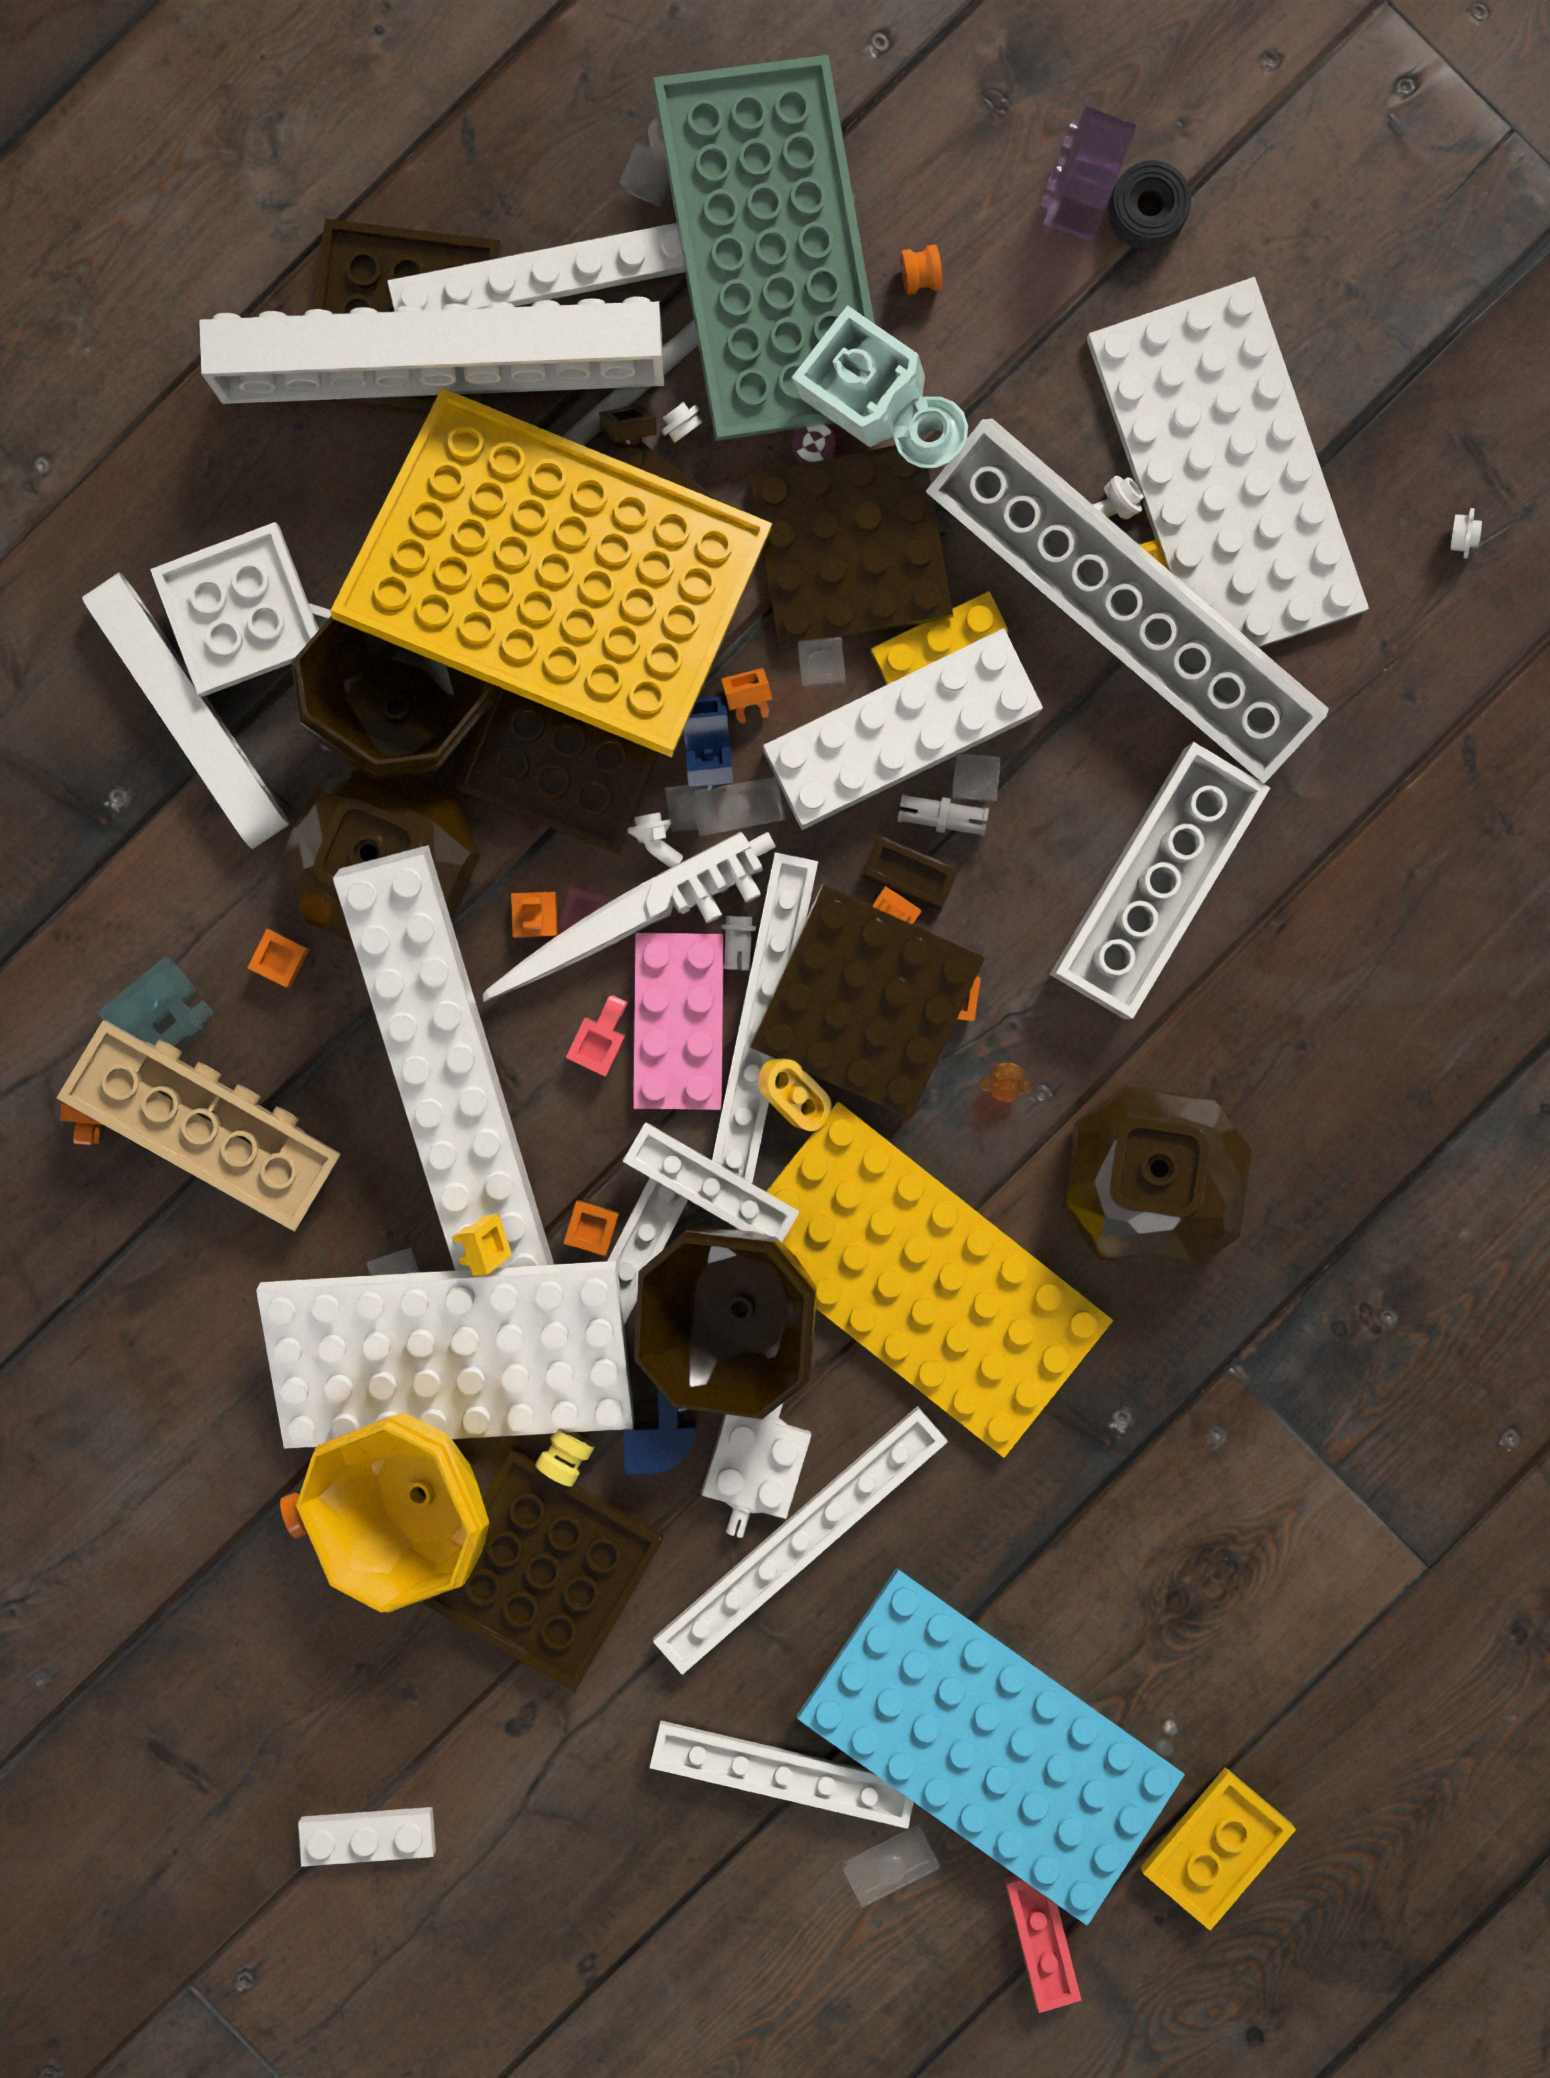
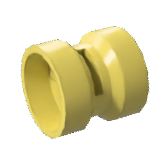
(564, 1457)

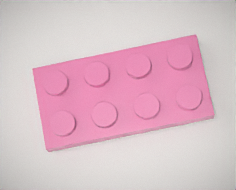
(678, 1021)

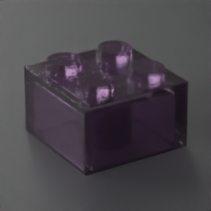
(1086, 172)

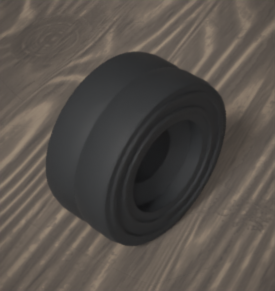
(1152, 179)

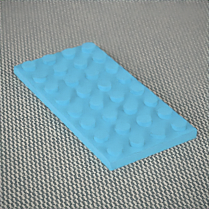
(991, 1746)

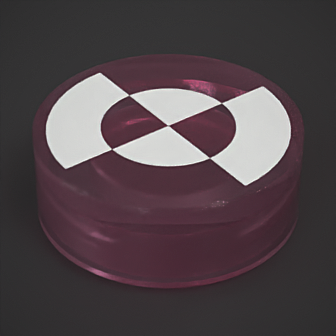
(813, 443)

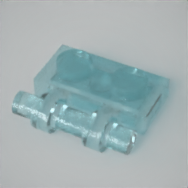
(151, 999)

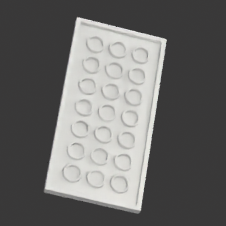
(1228, 463)
(451, 1349)

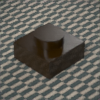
(628, 424)

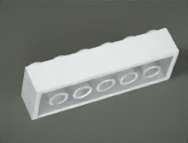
(902, 729)
(1159, 881)

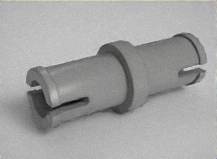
(943, 815)

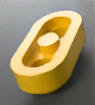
(792, 1091)

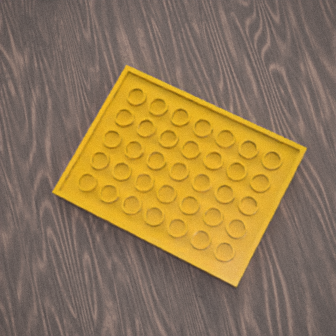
(553, 572)

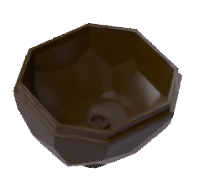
(352, 680)
(383, 813)
(1149, 1219)
(702, 1346)

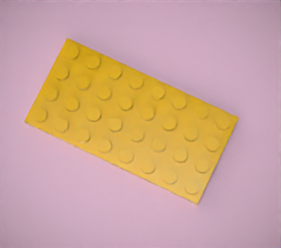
(931, 1282)

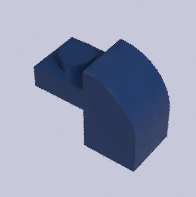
(708, 744)
(658, 1445)

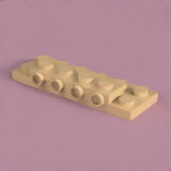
(200, 1123)

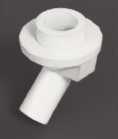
(1123, 498)
(650, 831)

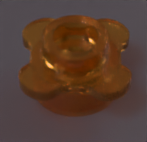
(1006, 1082)

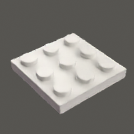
(236, 608)

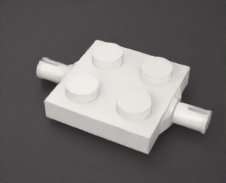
(755, 1467)

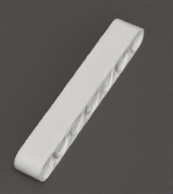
(184, 712)

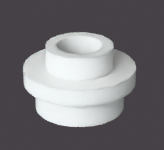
(681, 421)

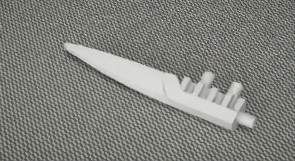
(680, 887)

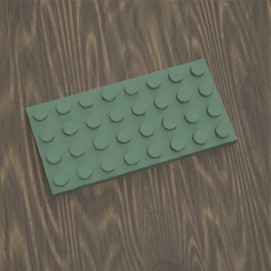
(761, 230)

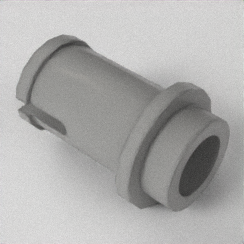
(737, 942)

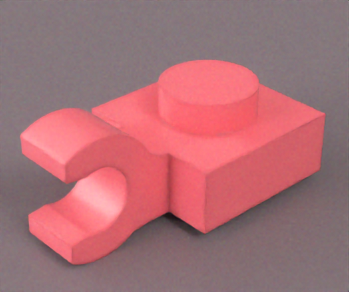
(597, 1042)

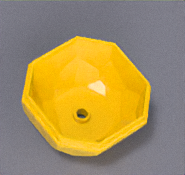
(376, 1527)

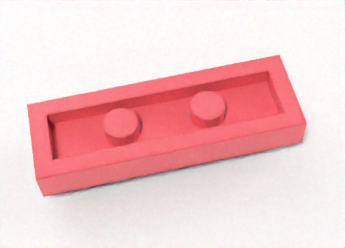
(1042, 1946)

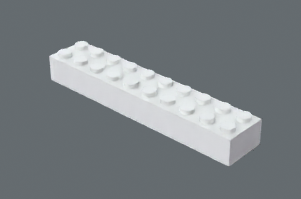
(431, 350)
(1127, 600)
(439, 1051)

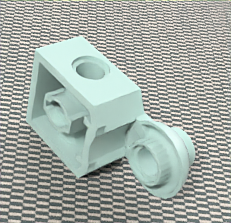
(876, 392)

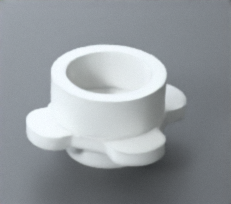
(1466, 533)

